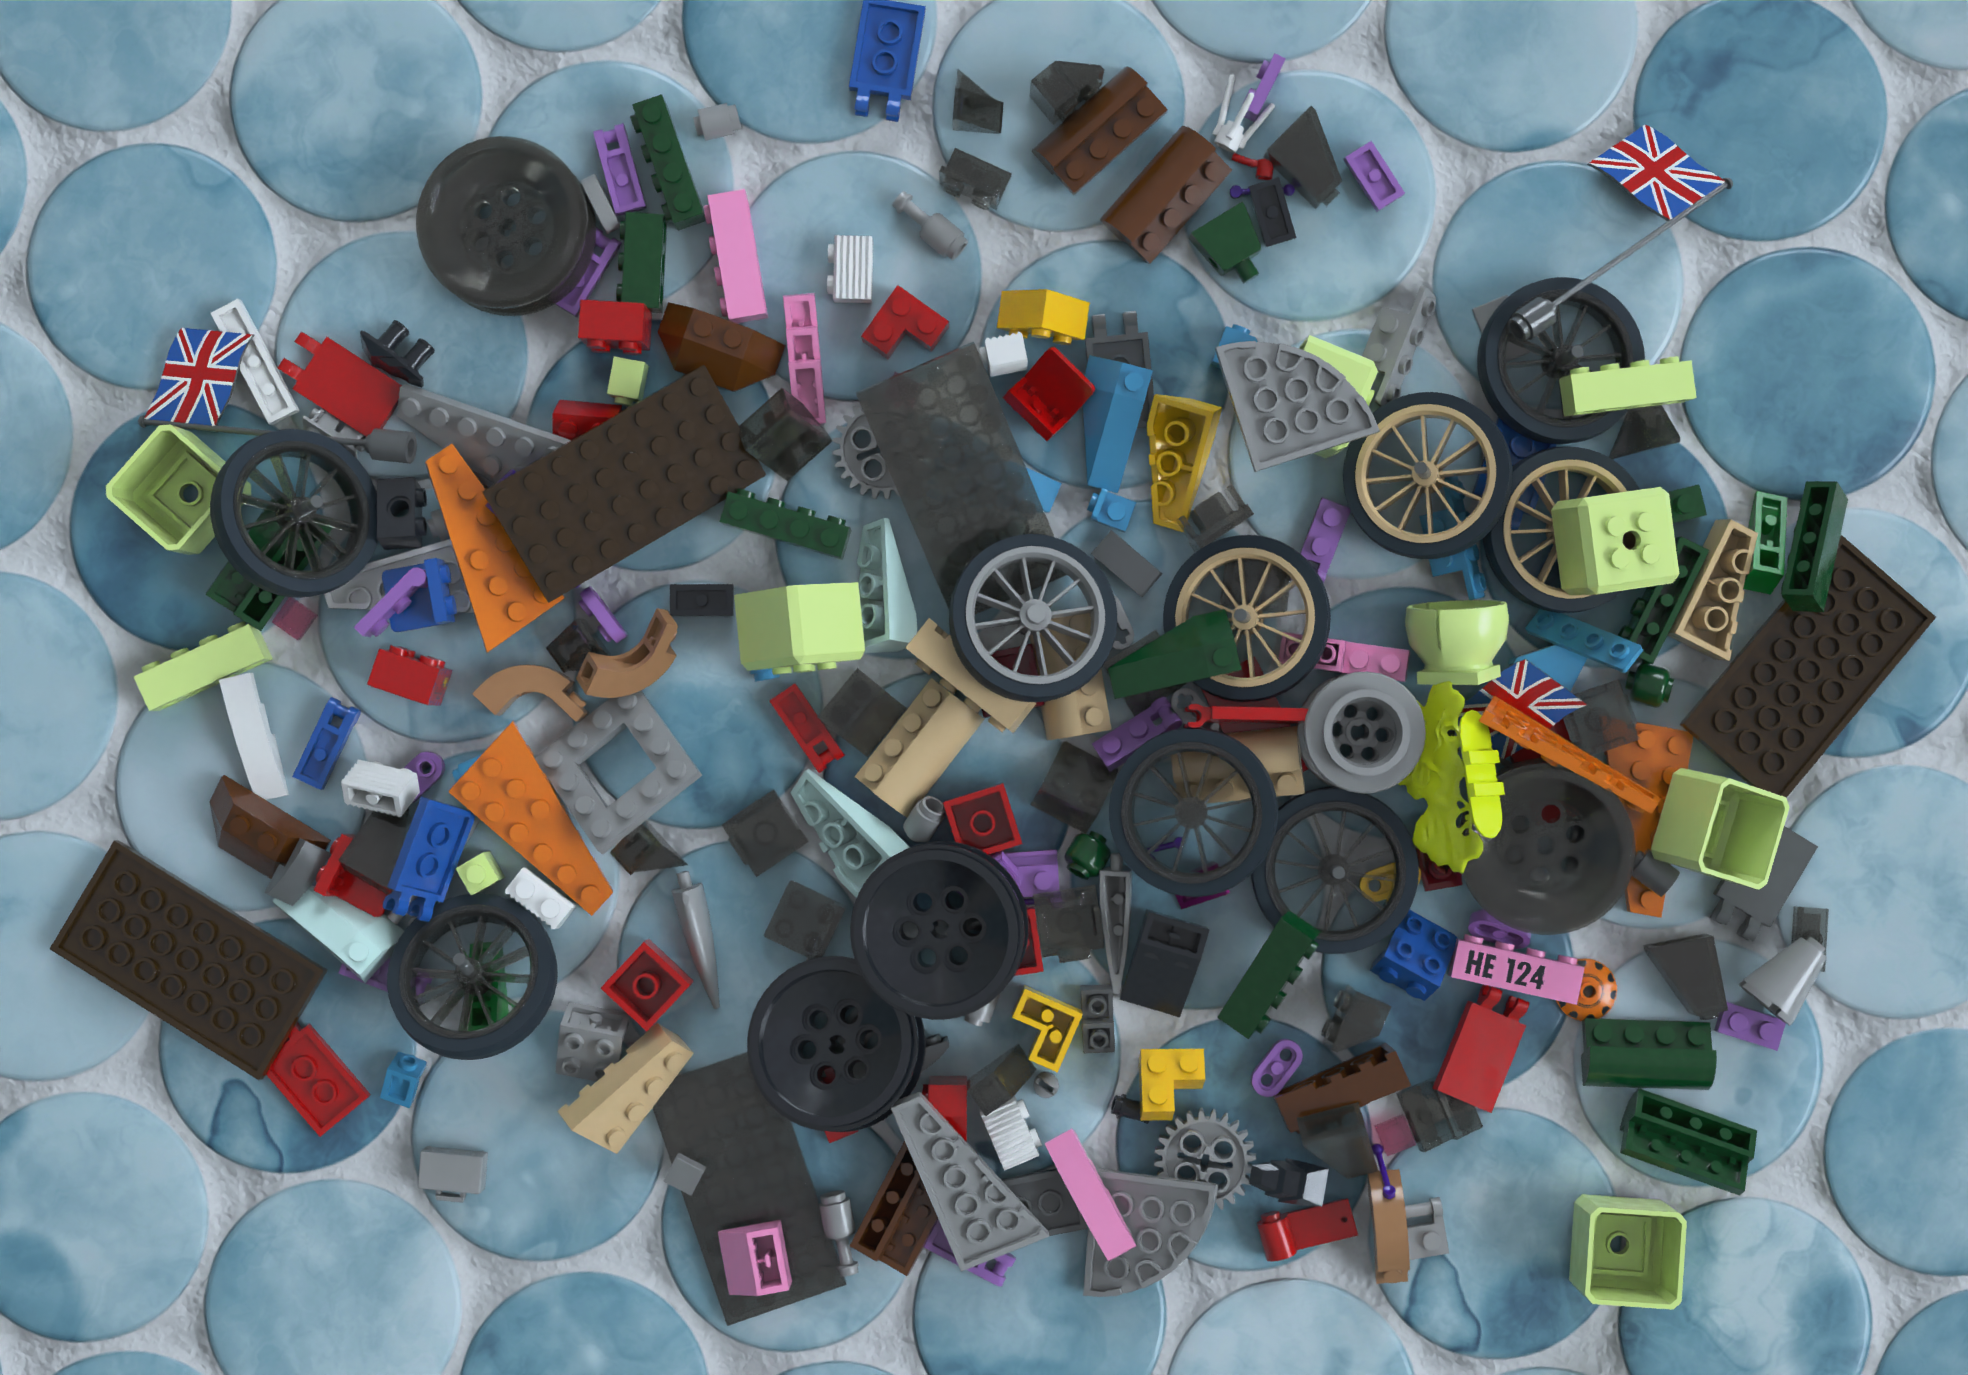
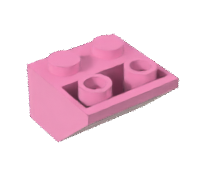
(755, 1259)

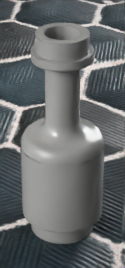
(935, 229)
(839, 1225)

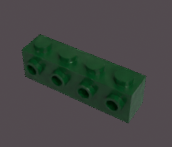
(669, 162)
(785, 525)
(1814, 546)
(1661, 603)
(1269, 974)

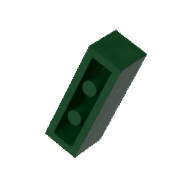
(643, 260)

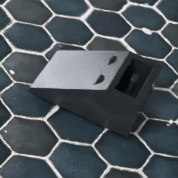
(1164, 963)

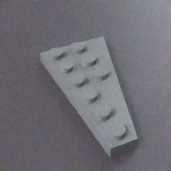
(483, 439)
(969, 1199)

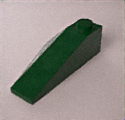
(1185, 654)

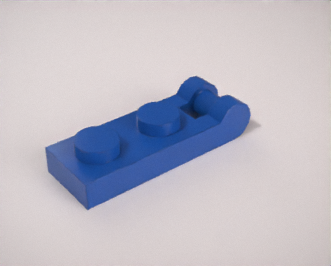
(326, 744)

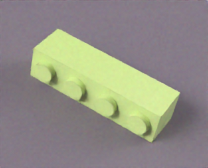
(1627, 387)
(202, 667)

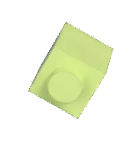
(627, 381)
(480, 872)

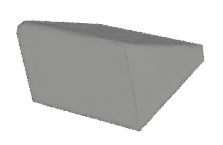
(684, 1174)

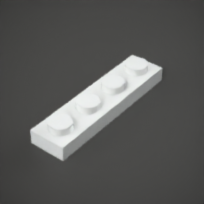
(257, 364)

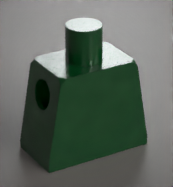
(1229, 243)
(1687, 503)

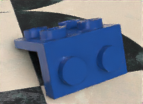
(429, 605)
(1416, 956)

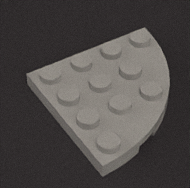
(1290, 402)
(1164, 1221)

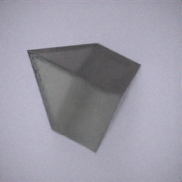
(974, 108)
(1644, 431)
(573, 645)
(645, 850)

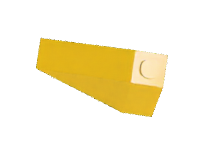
(1180, 445)

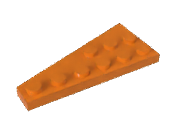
(1651, 765)

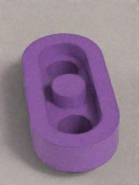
(609, 627)
(425, 780)
(1490, 929)
(1279, 1069)

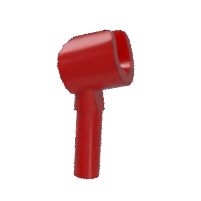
(1263, 167)

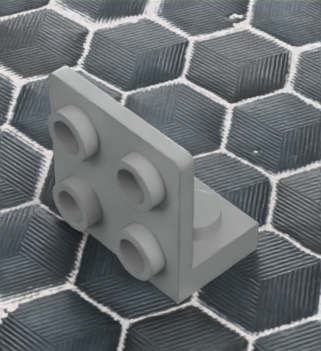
(589, 1040)

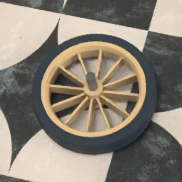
(1429, 476)
(1498, 541)
(1249, 618)

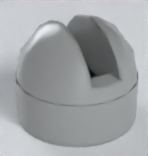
(1049, 1079)

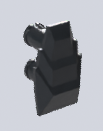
(382, 354)
(1291, 1181)

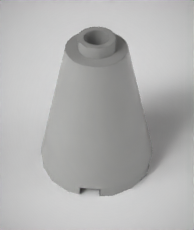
(1786, 978)

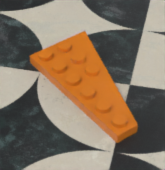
(490, 566)
(1560, 751)
(522, 807)

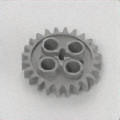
(857, 468)
(1210, 1131)

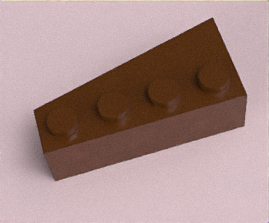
(1351, 1081)

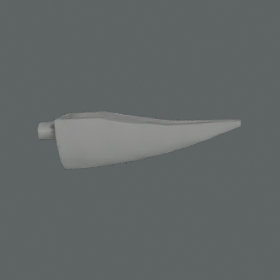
(1116, 915)
(697, 930)

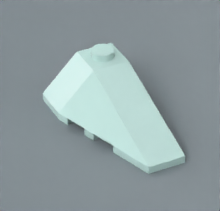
(884, 592)
(847, 831)
(345, 931)

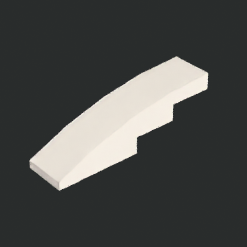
(253, 736)

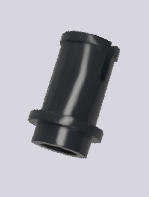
(1126, 1108)

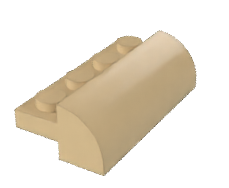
(1087, 707)
(919, 747)
(1275, 748)

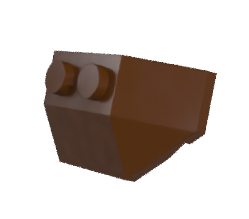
(729, 351)
(256, 828)

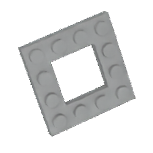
(611, 823)

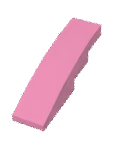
(804, 353)
(1090, 1194)

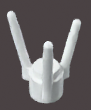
(1230, 135)

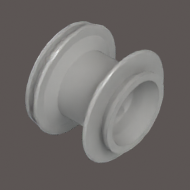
(1397, 715)

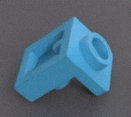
(1111, 510)
(402, 1079)

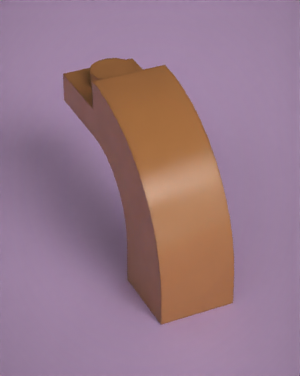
(635, 669)
(509, 684)
(1389, 1229)

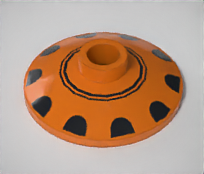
(1603, 993)

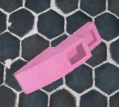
(1352, 657)

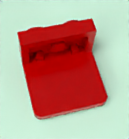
(1050, 393)
(335, 881)

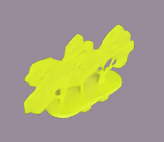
(1439, 777)

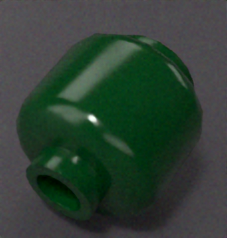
(1649, 685)
(1087, 855)

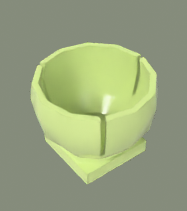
(1457, 639)

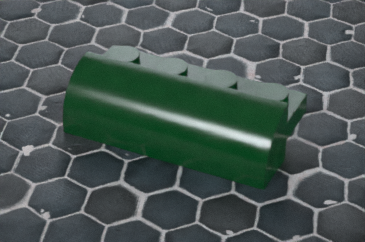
(242, 596)
(1647, 1054)
(1687, 1141)

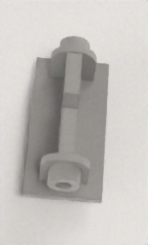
(326, 424)

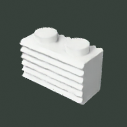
(852, 269)
(1004, 354)
(380, 787)
(540, 898)
(1011, 1133)

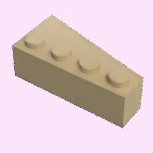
(1713, 602)
(937, 654)
(628, 1089)

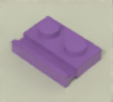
(1036, 871)

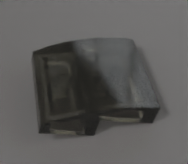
(1253, 573)
(1436, 1116)

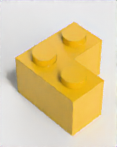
(1043, 315)
(1055, 1022)
(1162, 1073)

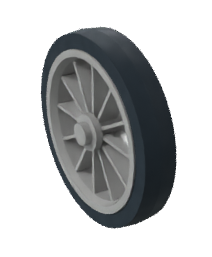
(1033, 617)

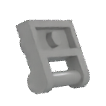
(1430, 1237)

